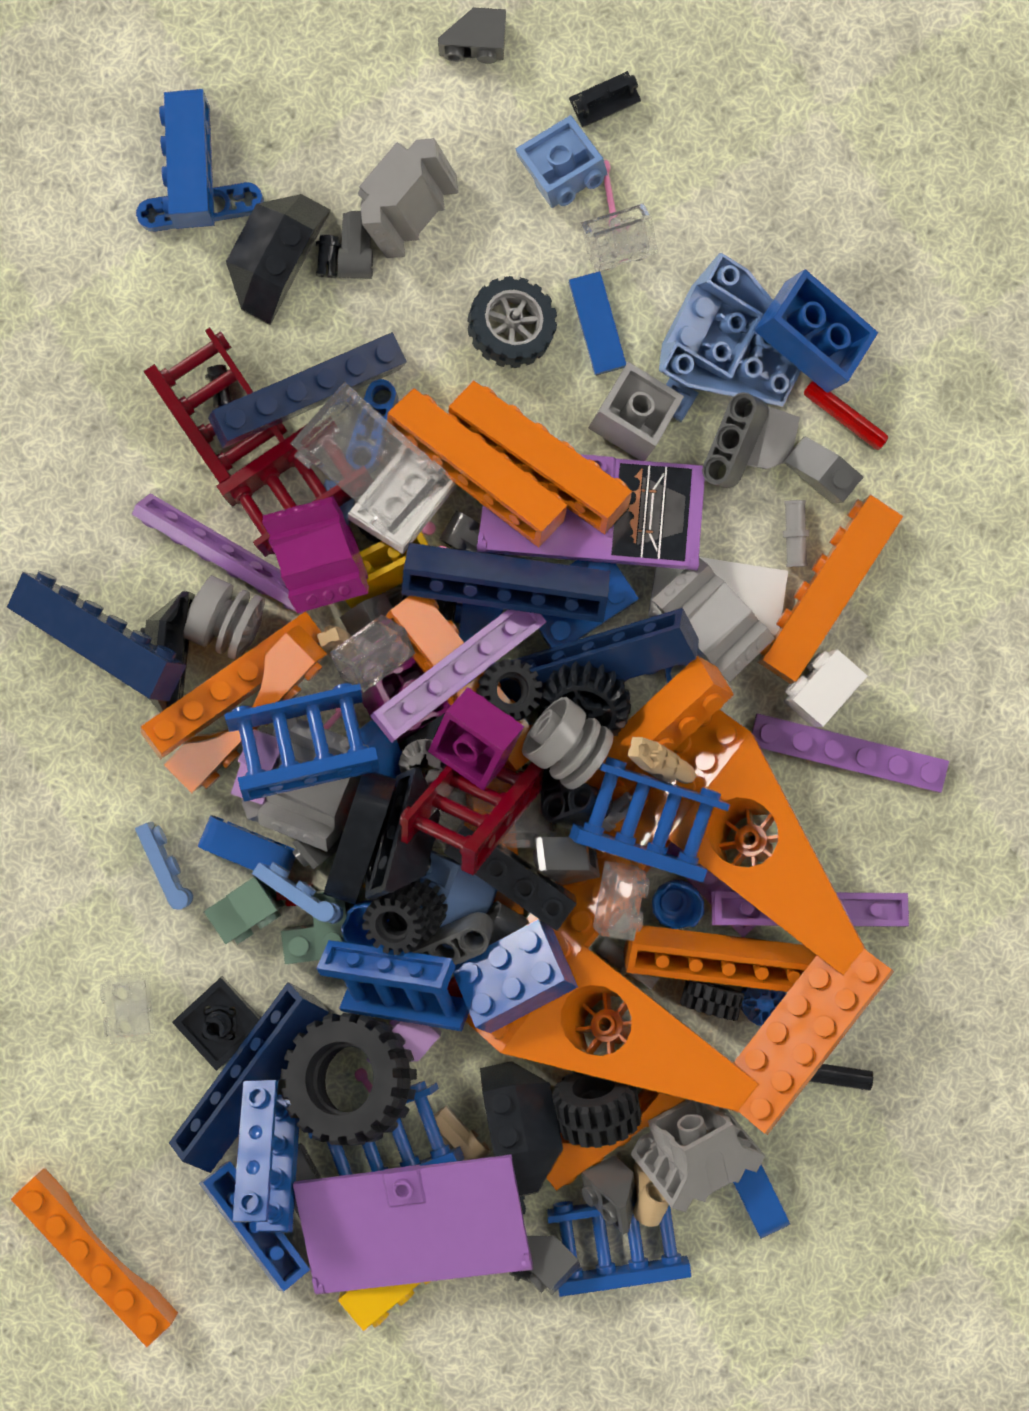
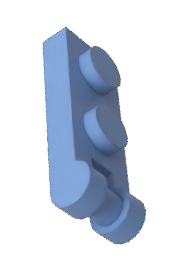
(165, 867)
(299, 893)

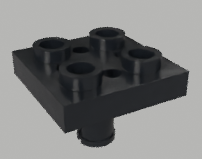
(210, 1031)

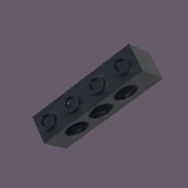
(520, 882)

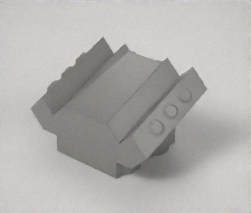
(405, 194)
(724, 624)
(317, 811)
(695, 1152)

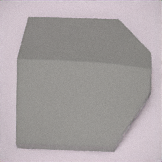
(775, 439)

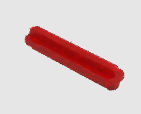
(846, 415)

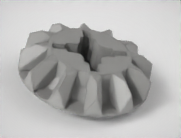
(415, 753)

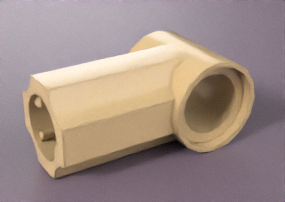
(457, 1134)
(650, 1203)

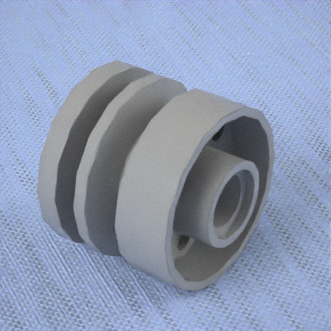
(217, 615)
(567, 743)

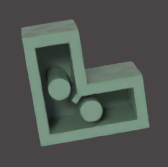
(242, 909)
(309, 941)

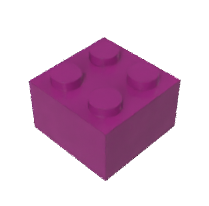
(475, 738)

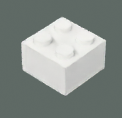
(824, 688)

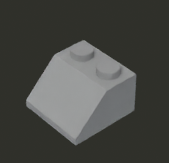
(636, 412)

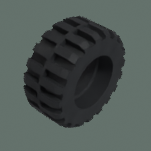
(308, 1071)

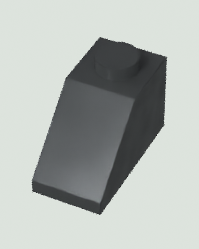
(823, 470)

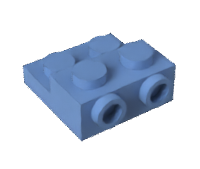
(562, 162)

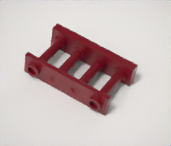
(183, 408)
(266, 471)
(490, 827)

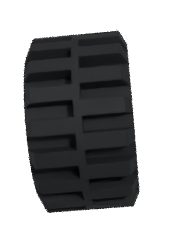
(595, 1110)

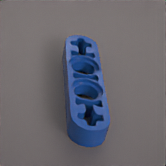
(238, 190)

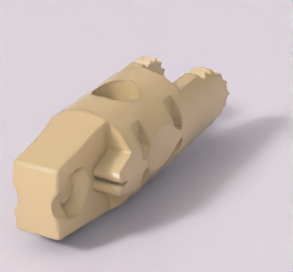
(332, 638)
(660, 761)

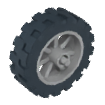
(527, 297)

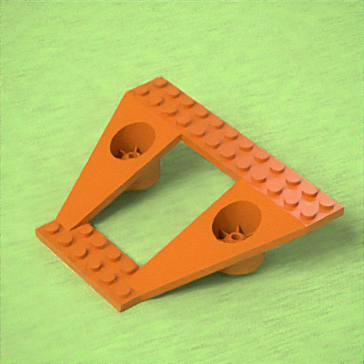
(786, 887)

